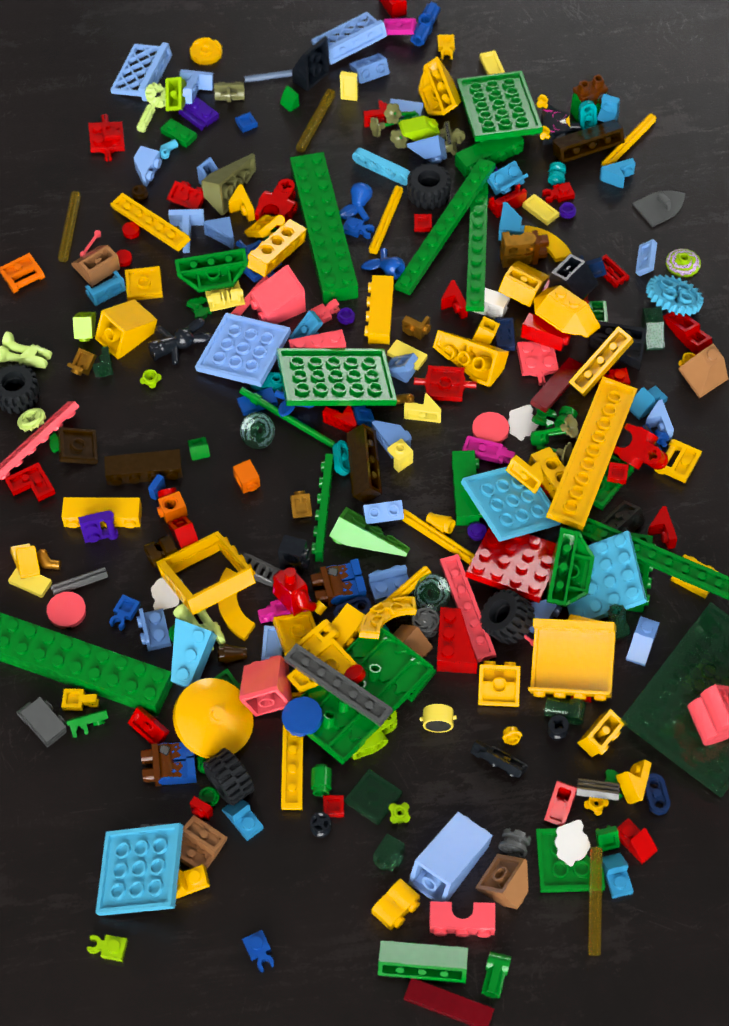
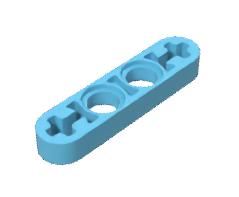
(383, 167)

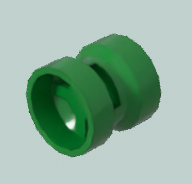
(563, 412)

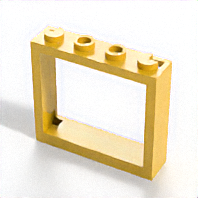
(196, 552)

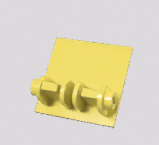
(225, 298)

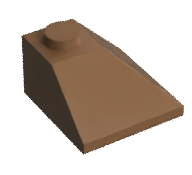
(705, 371)
(505, 881)

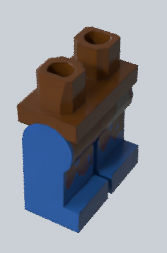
(339, 583)
(171, 764)

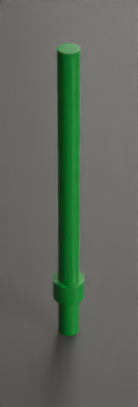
(257, 399)

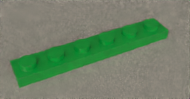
(322, 513)

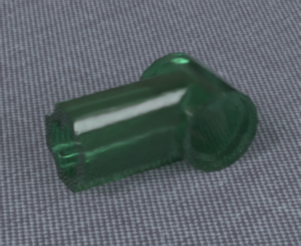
(617, 614)
(572, 710)

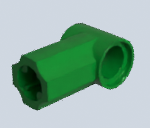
(497, 969)

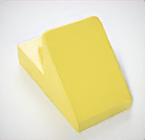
(423, 412)

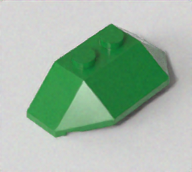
(212, 270)
(569, 569)

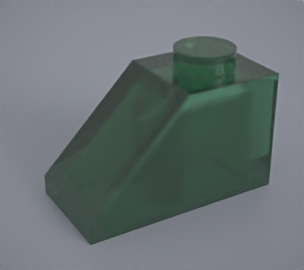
(653, 320)

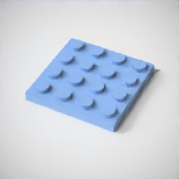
(243, 349)

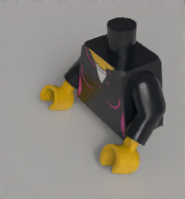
(554, 122)

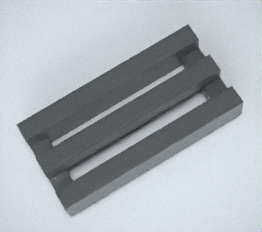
(598, 789)

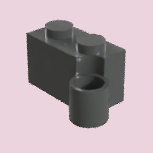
(43, 721)

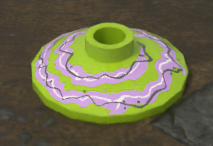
(680, 267)

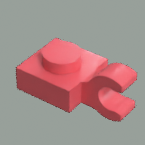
(325, 313)

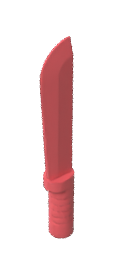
(239, 310)

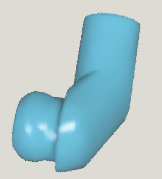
(166, 148)

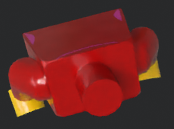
(293, 592)

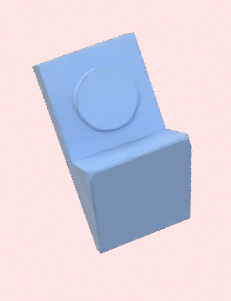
(659, 418)

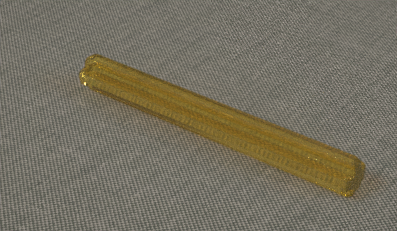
(315, 120)
(69, 226)
(595, 901)

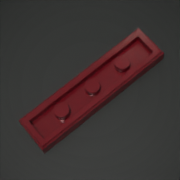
(556, 385)
(448, 1003)

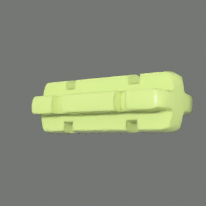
(145, 118)

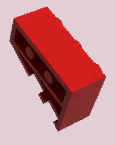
(454, 645)

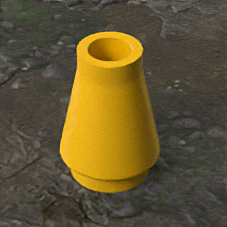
(443, 523)

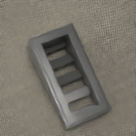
(260, 564)

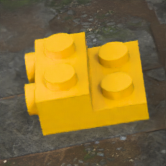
(499, 684)

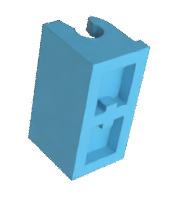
(106, 289)

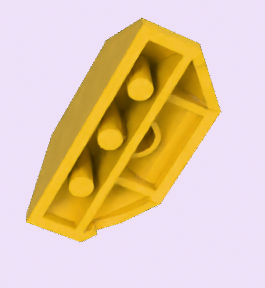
(438, 89)
(565, 311)

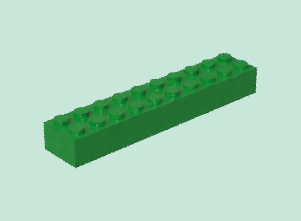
(324, 228)
(83, 665)

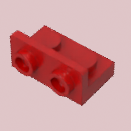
(186, 196)

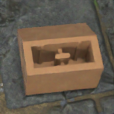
(97, 264)

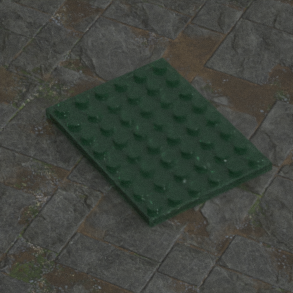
(661, 708)

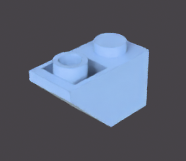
(146, 164)

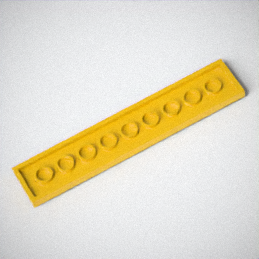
(591, 453)

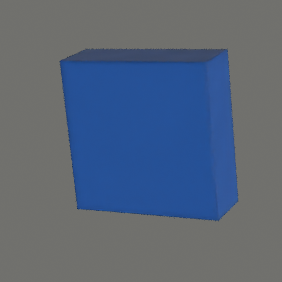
(246, 122)
(156, 485)

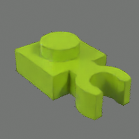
(111, 948)

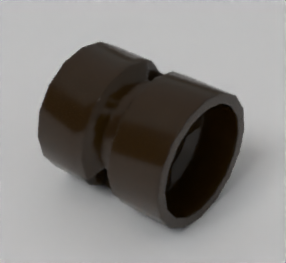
(159, 550)

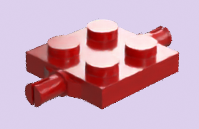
(97, 141)
(445, 383)

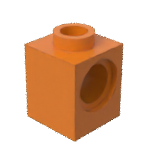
(246, 476)
(173, 500)

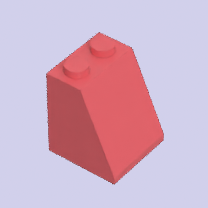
(279, 297)
(266, 686)

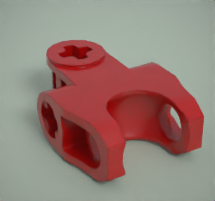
(279, 202)
(642, 449)

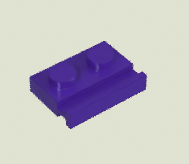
(199, 113)

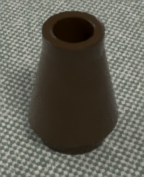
(231, 653)

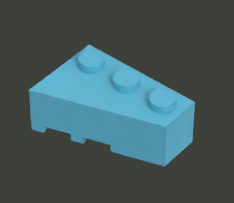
(190, 652)

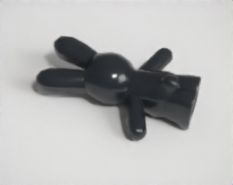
(180, 339)

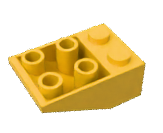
(523, 283)

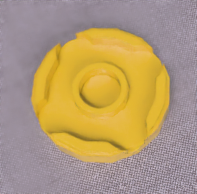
(205, 51)

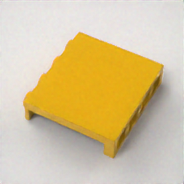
(573, 659)

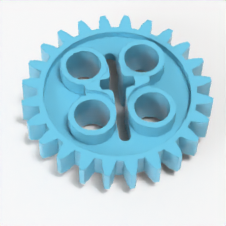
(674, 295)

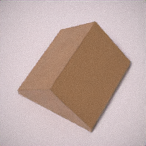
(414, 639)

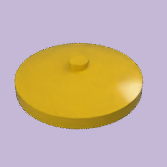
(212, 718)

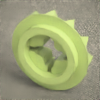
(150, 93)
(35, 416)

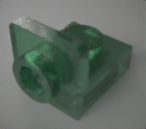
(105, 367)

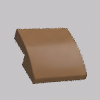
(200, 843)

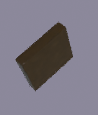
(77, 445)

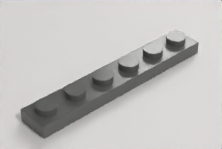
(338, 684)

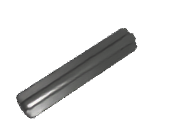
(79, 581)

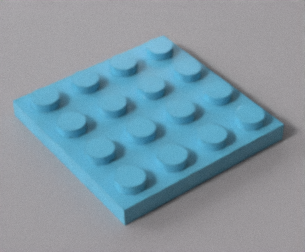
(508, 504)
(613, 578)
(140, 869)

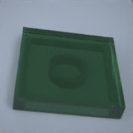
(373, 796)

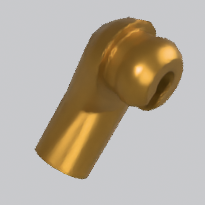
(402, 398)
(45, 561)

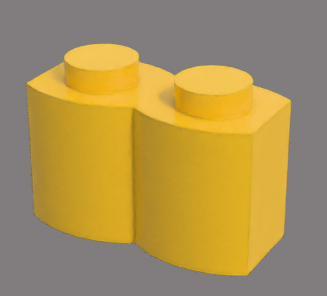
(396, 904)

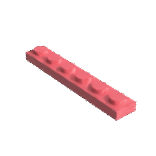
(39, 436)
(465, 599)

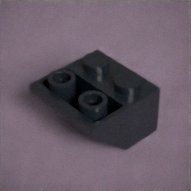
(574, 276)

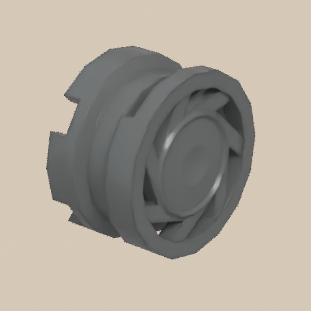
(426, 621)
(514, 843)

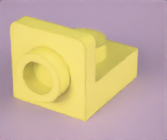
(402, 455)

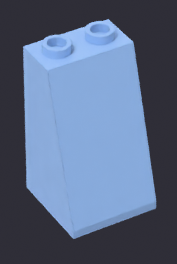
(449, 858)

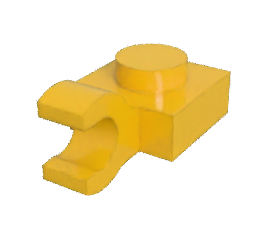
(76, 698)

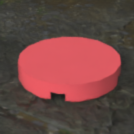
(490, 427)
(66, 610)

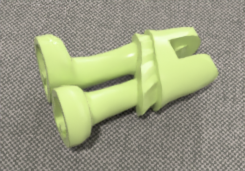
(31, 355)
(183, 613)

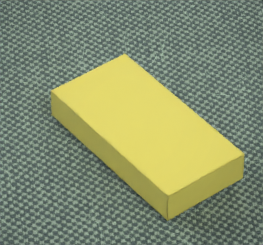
(491, 63)
(349, 86)
(540, 209)
(400, 348)
(36, 585)

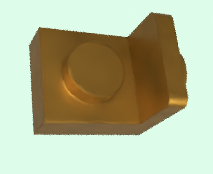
(301, 505)

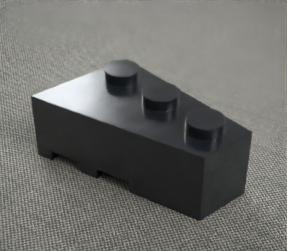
(634, 353)

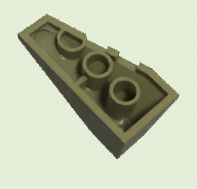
(222, 183)

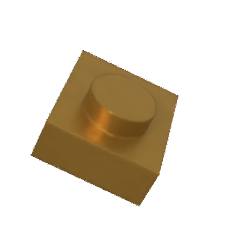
(415, 328)
(82, 362)

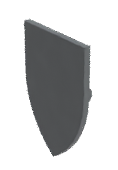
(660, 206)

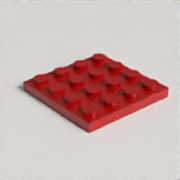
(513, 564)

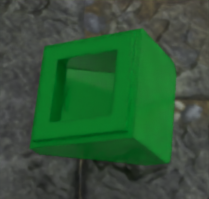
(289, 99)
(199, 448)

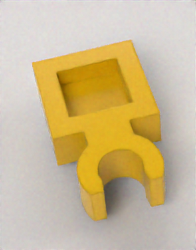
(446, 45)

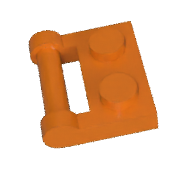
(20, 268)

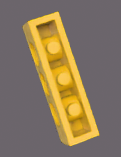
(276, 247)
(551, 468)

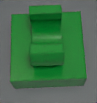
(607, 838)

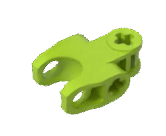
(378, 738)

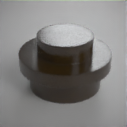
(139, 192)

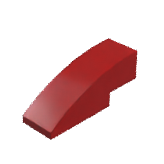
(688, 332)

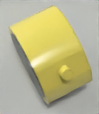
(438, 718)

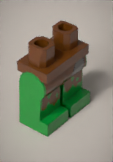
(588, 90)

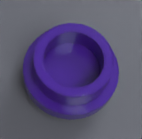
(567, 210)
(346, 316)
(476, 531)

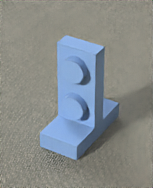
(195, 81)
(185, 219)

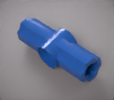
(425, 24)

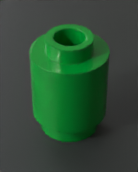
(321, 780)

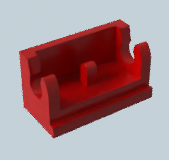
(514, 199)

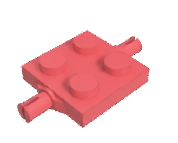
(536, 360)

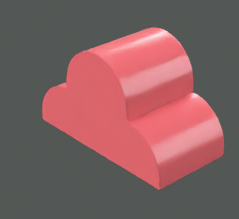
(711, 714)

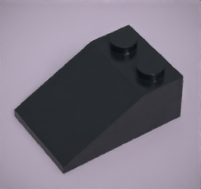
(312, 65)

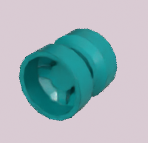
(556, 173)

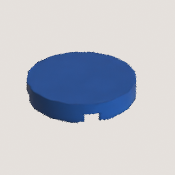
(302, 716)

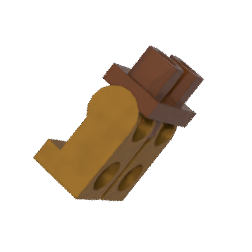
(524, 247)

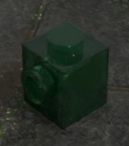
(389, 853)

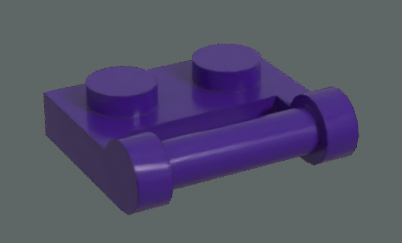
(92, 529)

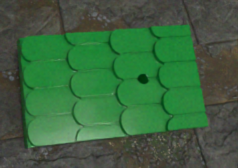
(391, 676)

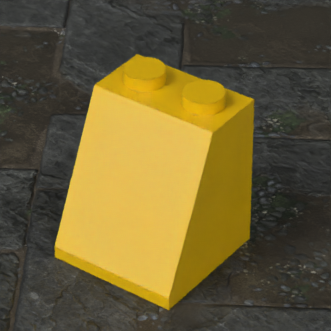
(124, 327)

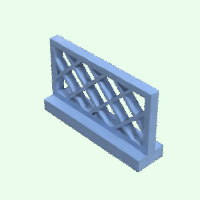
(358, 38)
(153, 72)

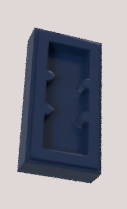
(505, 334)

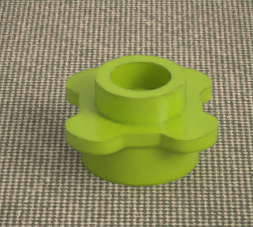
(150, 374)
(395, 817)

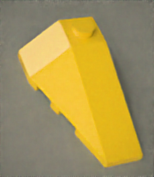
(480, 360)

